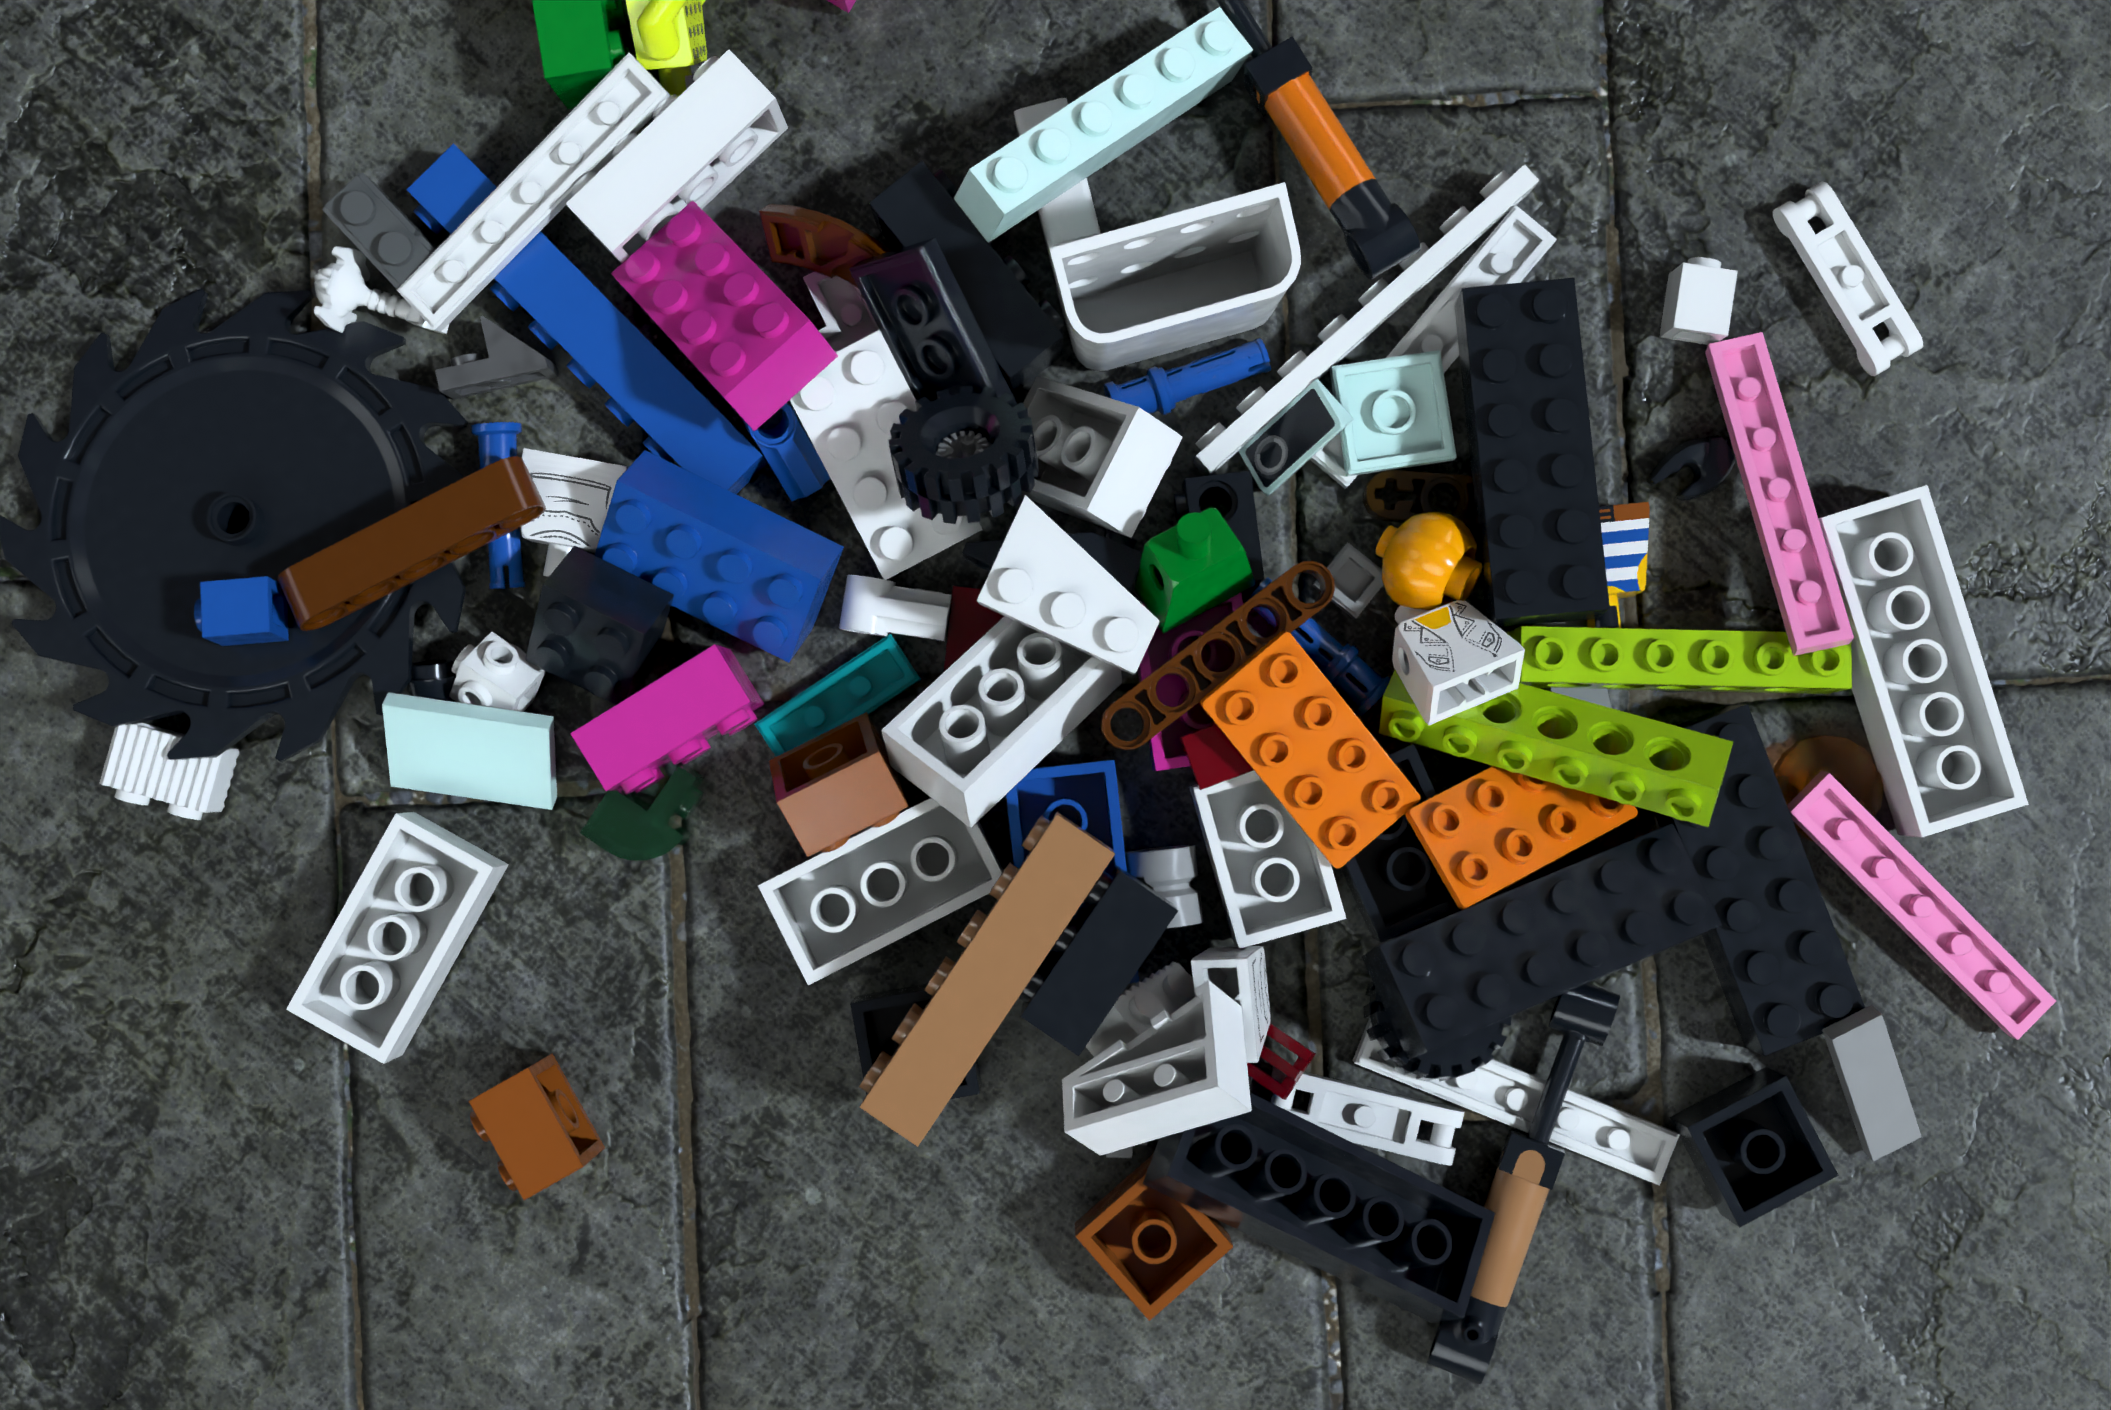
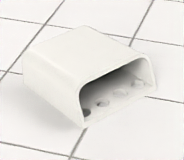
(1177, 278)

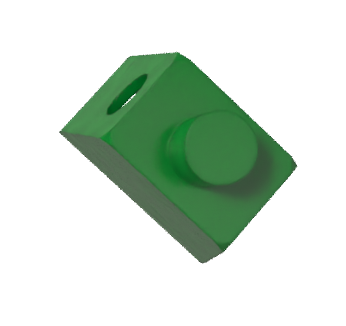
(1192, 569)

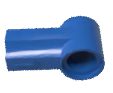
(791, 455)

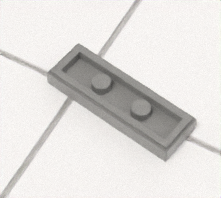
(1872, 1082)

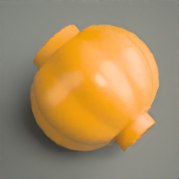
(1428, 561)

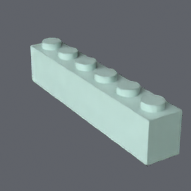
(1101, 124)

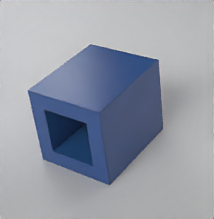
(242, 611)

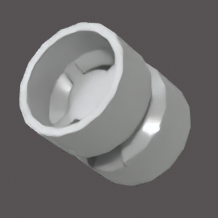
(1170, 874)

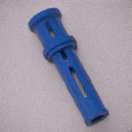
(1162, 389)
(495, 443)
(1344, 661)

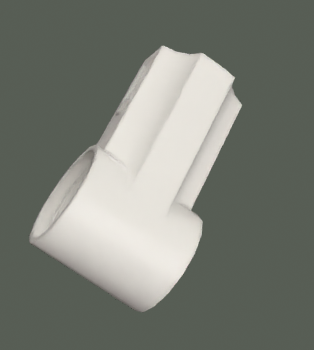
(882, 608)

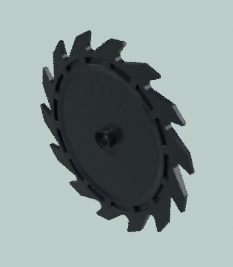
(149, 500)

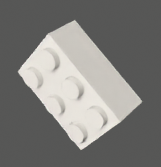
(1096, 455)
(1263, 863)

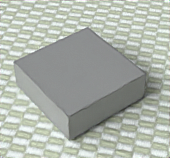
(1355, 580)

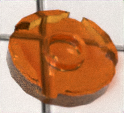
(1842, 759)

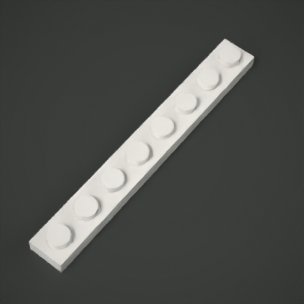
(1379, 304)

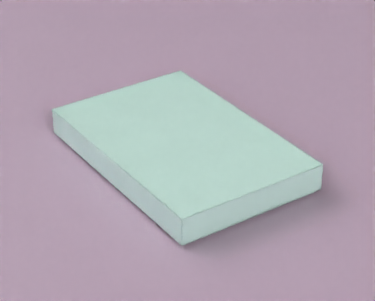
(470, 750)

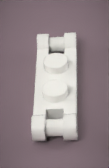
(1849, 278)
(1375, 1117)

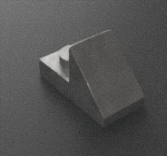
(508, 366)

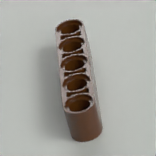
(411, 543)
(1234, 633)

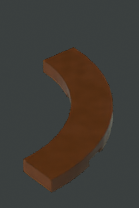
(816, 241)

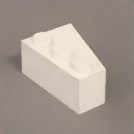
(1065, 593)
(1165, 1080)

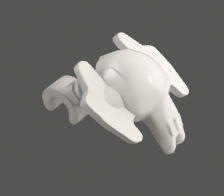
(343, 289)

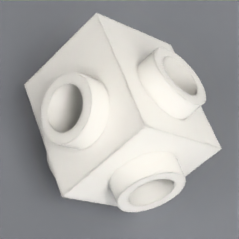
(495, 676)

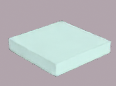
(1396, 413)

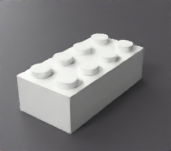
(680, 157)
(849, 424)
(995, 717)
(880, 887)
(397, 937)

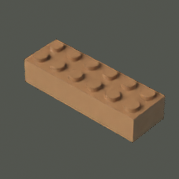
(986, 979)

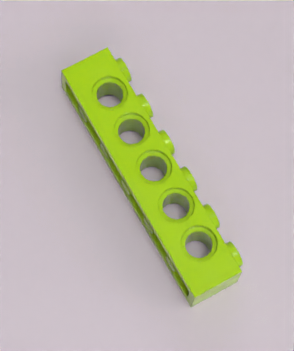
(1678, 661)
(1575, 747)

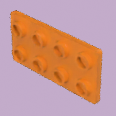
(1310, 749)
(1507, 828)

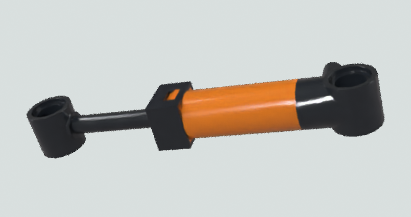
(1283, 87)

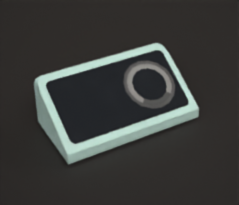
(1294, 436)

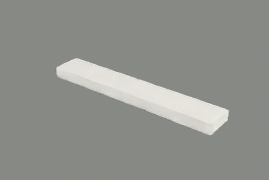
(532, 193)
(1501, 259)
(1513, 1099)

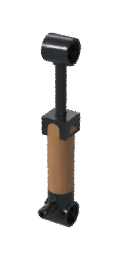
(1520, 1190)

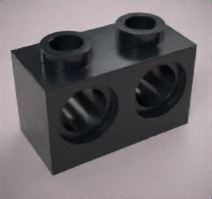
(1241, 514)

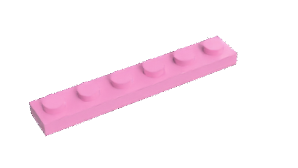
(1778, 495)
(1919, 905)

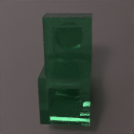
(641, 831)

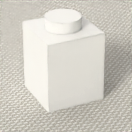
(1698, 302)

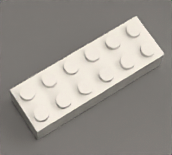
(1919, 668)

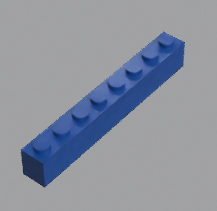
(597, 336)

